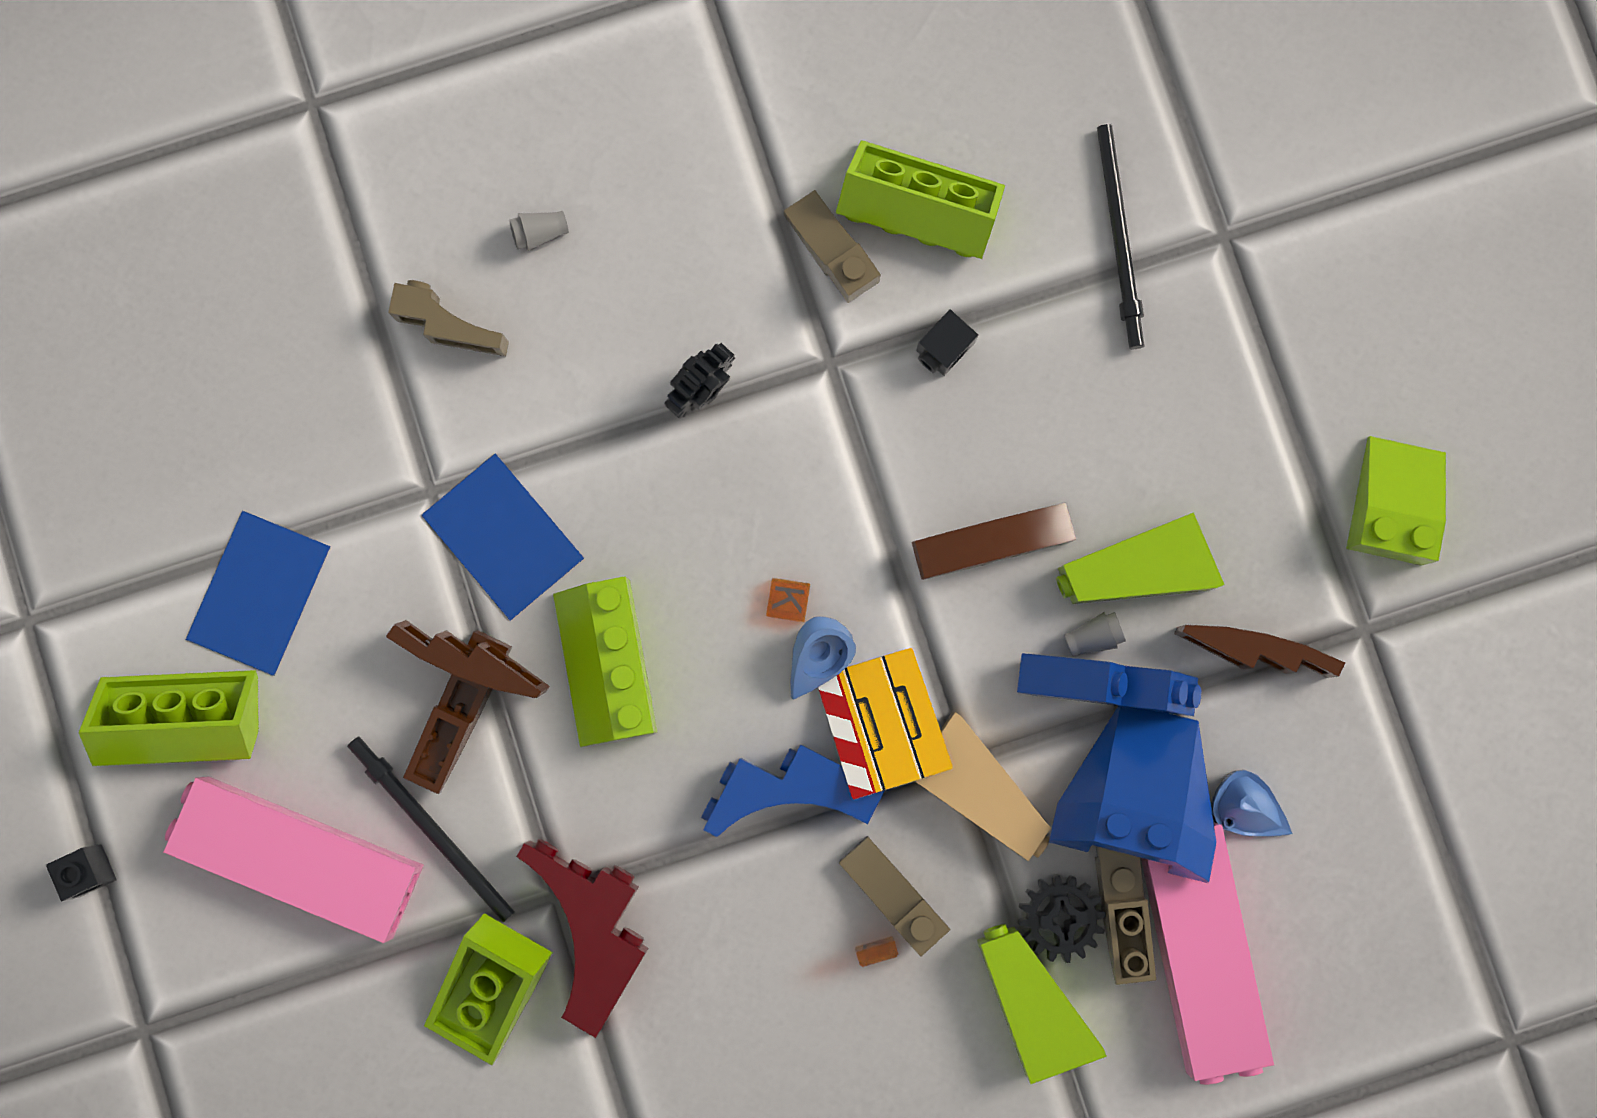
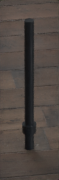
(1131, 308)
(380, 772)

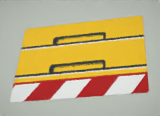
(884, 724)

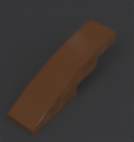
(993, 541)
(1246, 647)
(483, 665)
(450, 726)

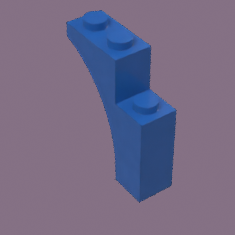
(1109, 684)
(807, 780)

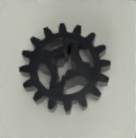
(700, 380)
(1078, 917)

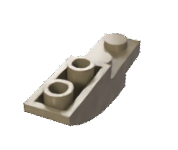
(1126, 916)

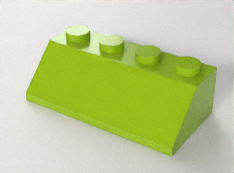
(920, 199)
(604, 661)
(172, 718)

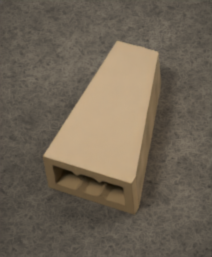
(986, 793)

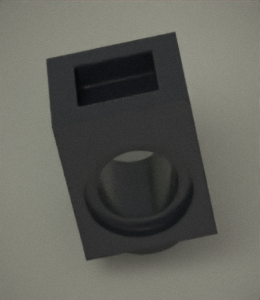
(945, 343)
(81, 872)

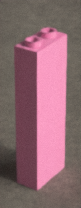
(292, 858)
(1209, 970)

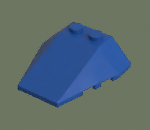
(1143, 794)

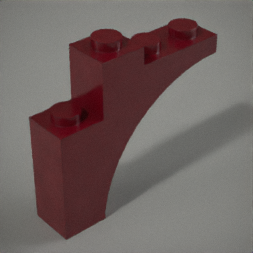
(593, 908)

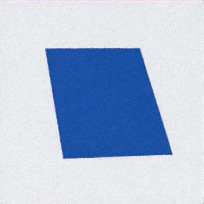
(502, 536)
(258, 593)

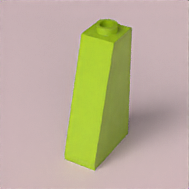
(1153, 563)
(1037, 1012)

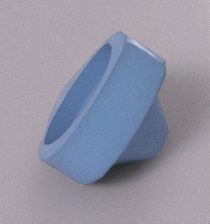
(817, 654)
(1249, 806)

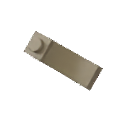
(832, 246)
(420, 306)
(894, 896)

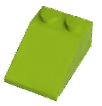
(1400, 502)
(487, 988)

